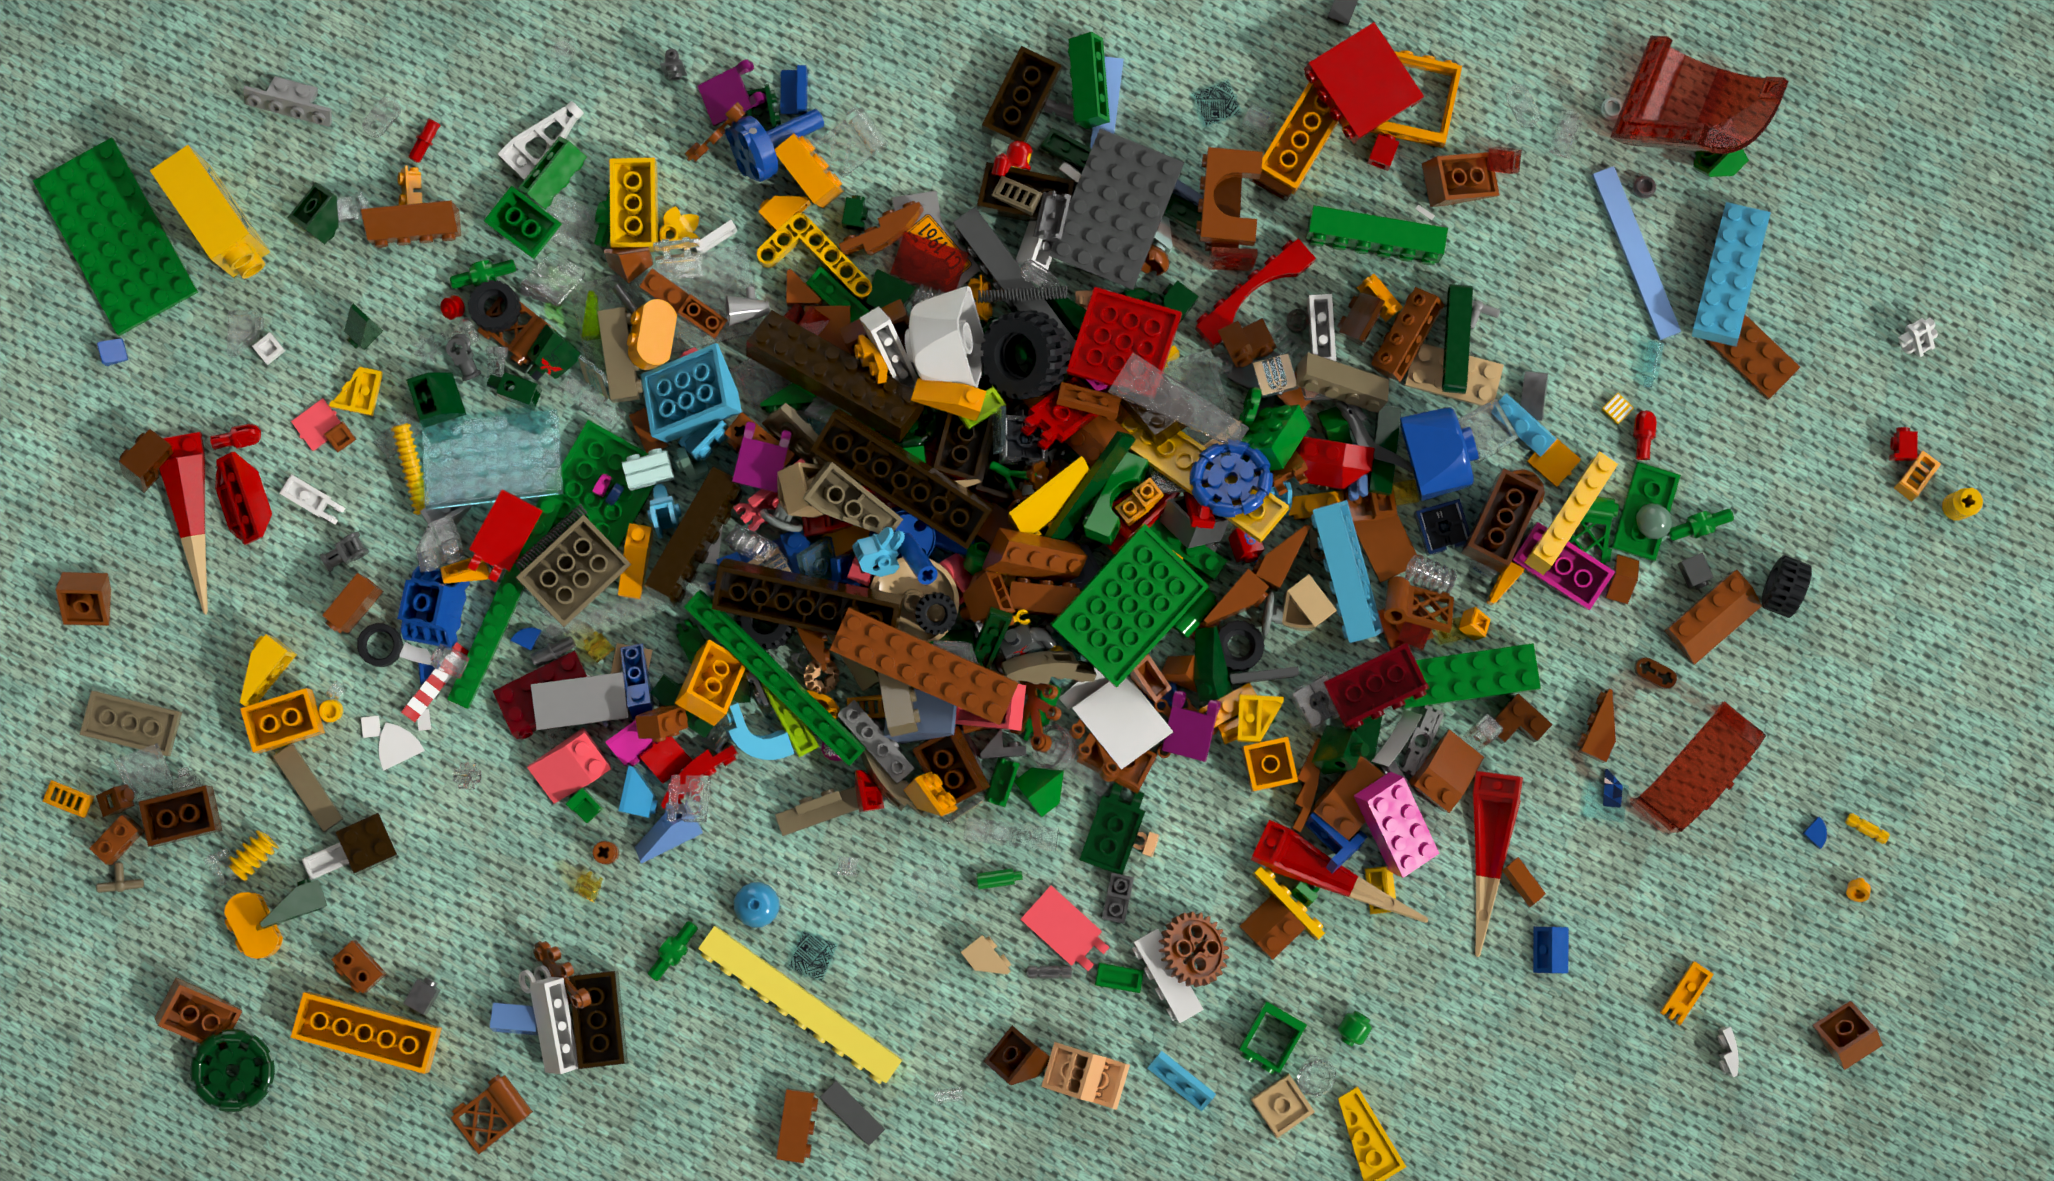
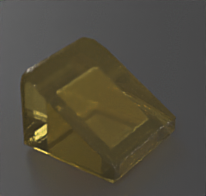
(1454, 635)

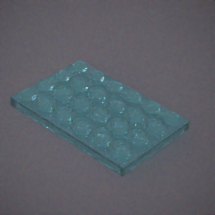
(480, 456)

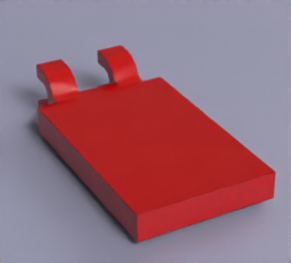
(1056, 420)
(503, 533)

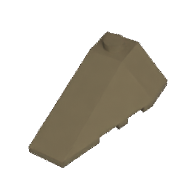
(845, 499)

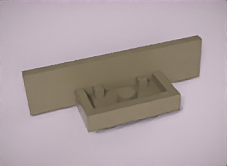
(816, 811)

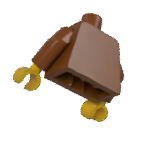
(988, 591)

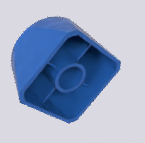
(1439, 452)

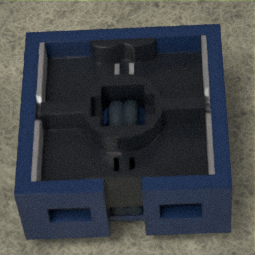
(1442, 527)

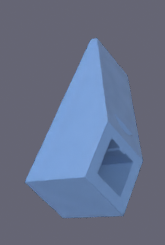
(666, 836)

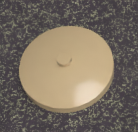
(906, 584)

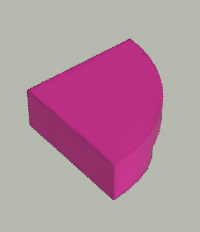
(602, 485)

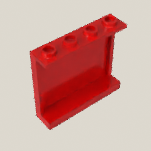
(1363, 82)

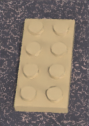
(1427, 371)

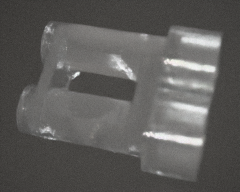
(465, 327)
(496, 360)
(215, 861)

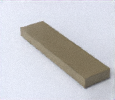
(308, 787)

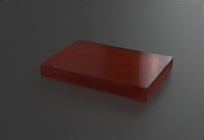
(1232, 259)
(929, 263)

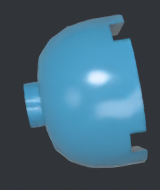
(756, 904)

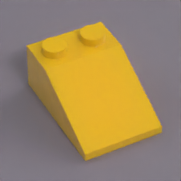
(264, 667)

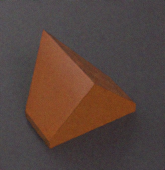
(629, 261)

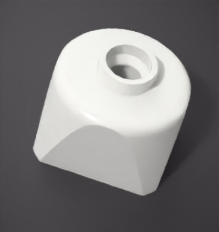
(946, 338)

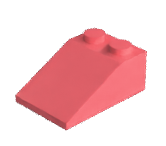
(1011, 721)
(569, 766)

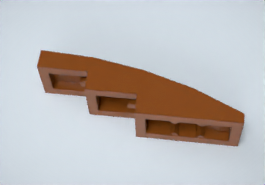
(1309, 777)

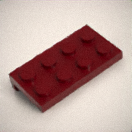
(1376, 686)
(516, 697)

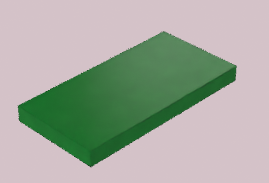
(1646, 486)

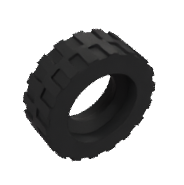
(498, 323)
(1256, 645)

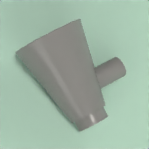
(745, 309)

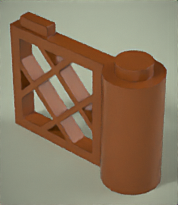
(524, 339)
(1401, 604)
(505, 1100)

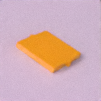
(1555, 462)

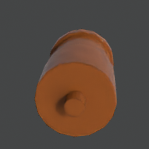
(606, 852)

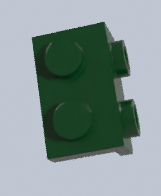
(765, 113)

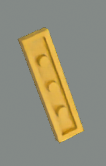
(1282, 893)

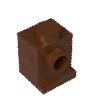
(121, 797)

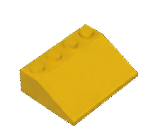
(1048, 501)

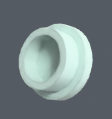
(1611, 108)

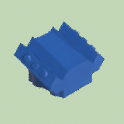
(431, 608)

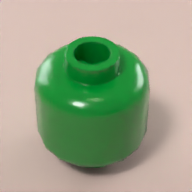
(975, 557)
(1354, 1028)

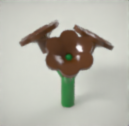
(1036, 476)

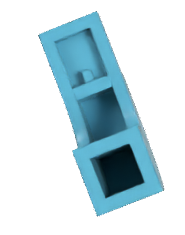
(766, 747)

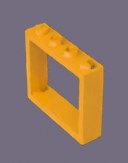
(1418, 135)

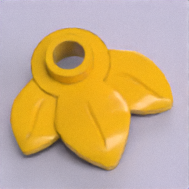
(681, 225)

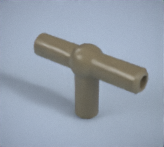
(119, 884)

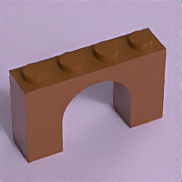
(1214, 224)

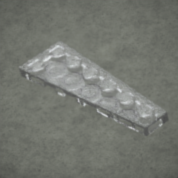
(1158, 392)

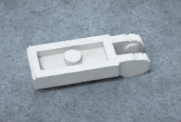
(309, 498)

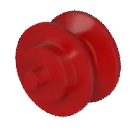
(452, 307)

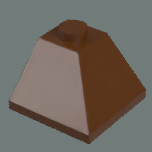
(1017, 1058)

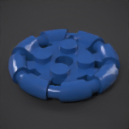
(1231, 466)

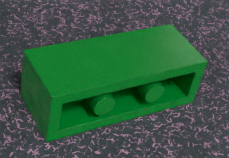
(552, 172)

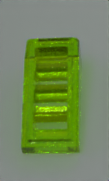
(591, 326)

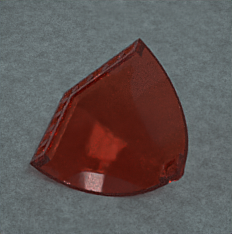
(1693, 104)

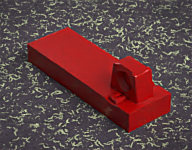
(1199, 515)

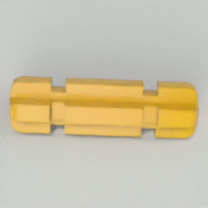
(1867, 828)

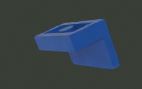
(794, 90)
(1550, 949)

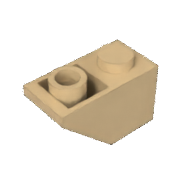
(984, 957)

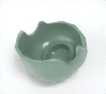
(1654, 521)

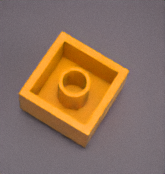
(1269, 764)

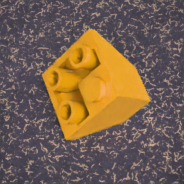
(930, 796)

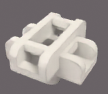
(1916, 334)

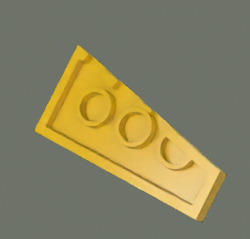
(1370, 1143)

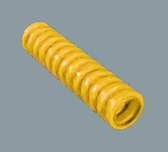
(411, 465)

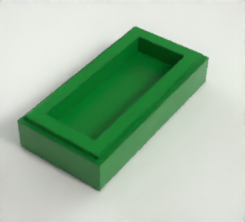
(1119, 977)

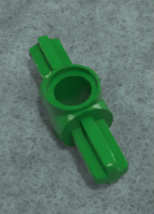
(603, 219)
(482, 272)
(1701, 524)
(672, 950)

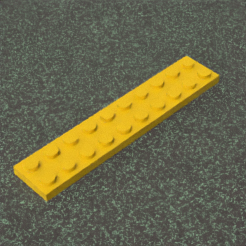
(1175, 462)

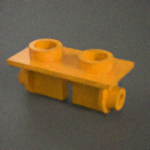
(408, 181)
(1374, 287)
(984, 309)

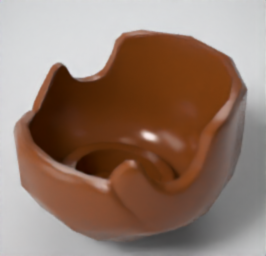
(1156, 260)

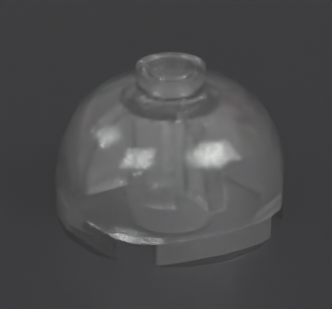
(1062, 749)

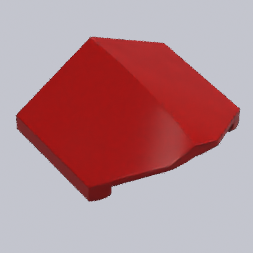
(868, 795)

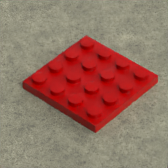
(1116, 329)

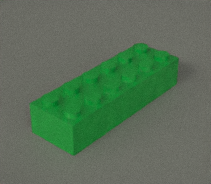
(1376, 234)
(1478, 675)

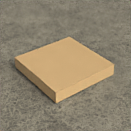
(1282, 1105)

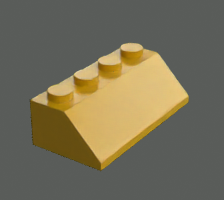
(633, 202)

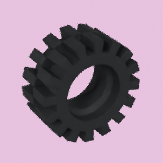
(936, 599)

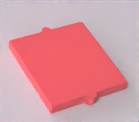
(316, 422)

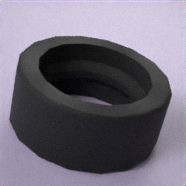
(362, 645)

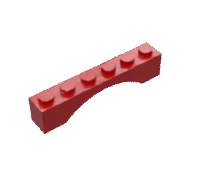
(1289, 263)

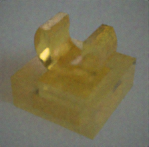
(1405, 492)
(598, 647)
(588, 888)

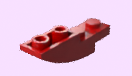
(704, 766)

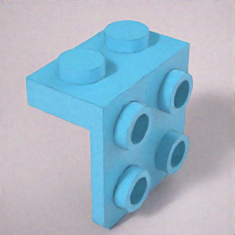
(700, 442)

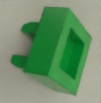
(1304, 893)

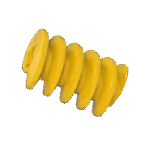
(1962, 504)
(252, 855)

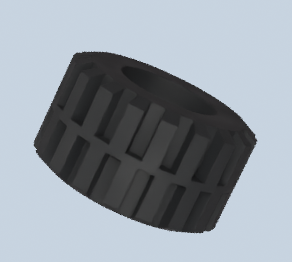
(1786, 586)
(766, 641)

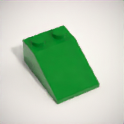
(522, 222)

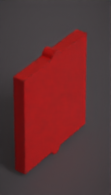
(665, 758)

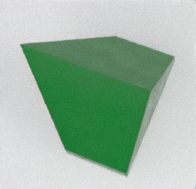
(1041, 788)

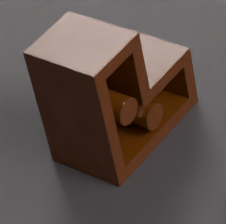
(1247, 342)
(142, 461)
(1522, 716)

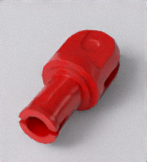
(1644, 432)
(239, 437)

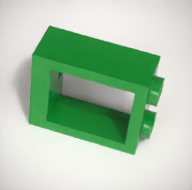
(1286, 1018)

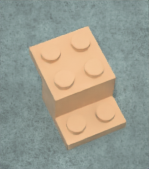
(1085, 1075)

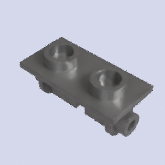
(673, 66)

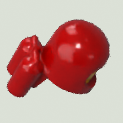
(1017, 156)

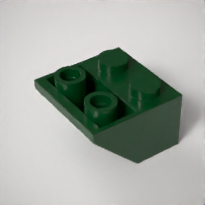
(436, 397)

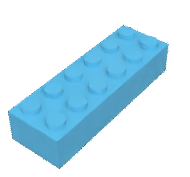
(1731, 274)
(1347, 571)

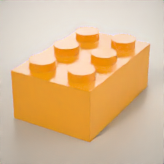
(809, 170)
(710, 683)
(282, 720)

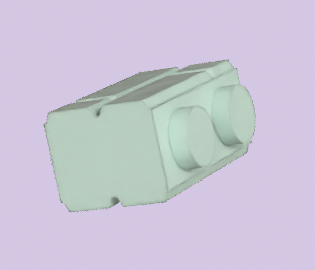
(648, 470)

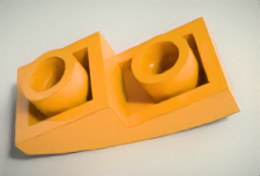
(871, 357)
(1140, 502)

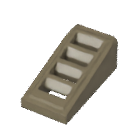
(1013, 202)

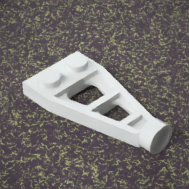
(515, 153)

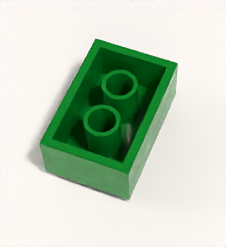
(1277, 433)

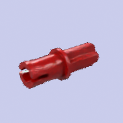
(424, 140)

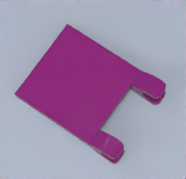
(726, 90)
(760, 461)
(1190, 729)

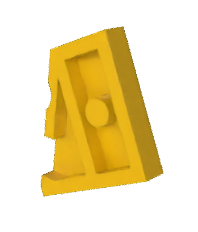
(360, 392)
(1256, 716)

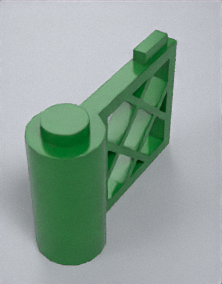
(1600, 512)
(1196, 614)

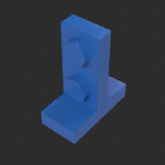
(1334, 841)

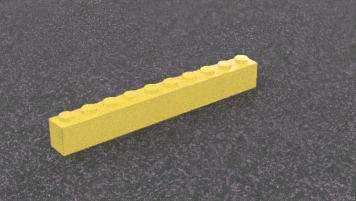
(800, 1004)

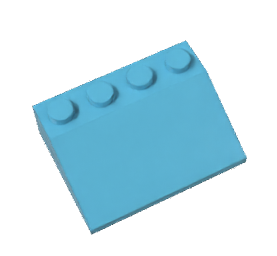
(689, 394)

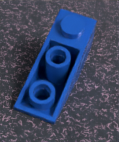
(636, 680)

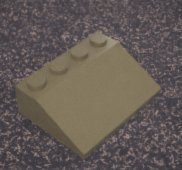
(573, 571)

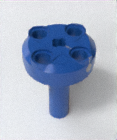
(756, 147)
(916, 546)

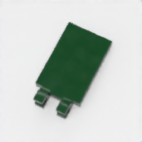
(1113, 831)

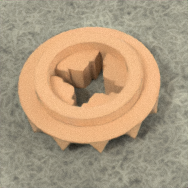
(816, 685)

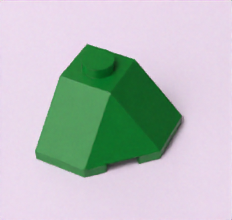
(1720, 164)

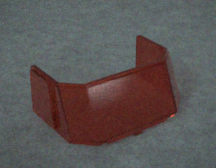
(1700, 771)

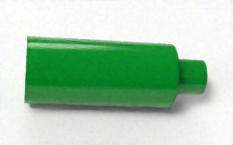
(998, 878)

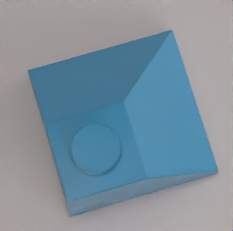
(637, 795)

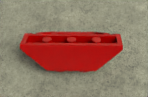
(1334, 462)
(242, 498)

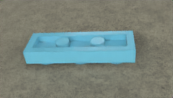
(1526, 426)
(1181, 1081)

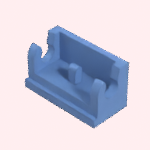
(513, 1019)

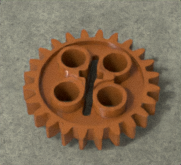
(1208, 964)

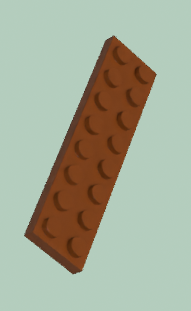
(924, 666)

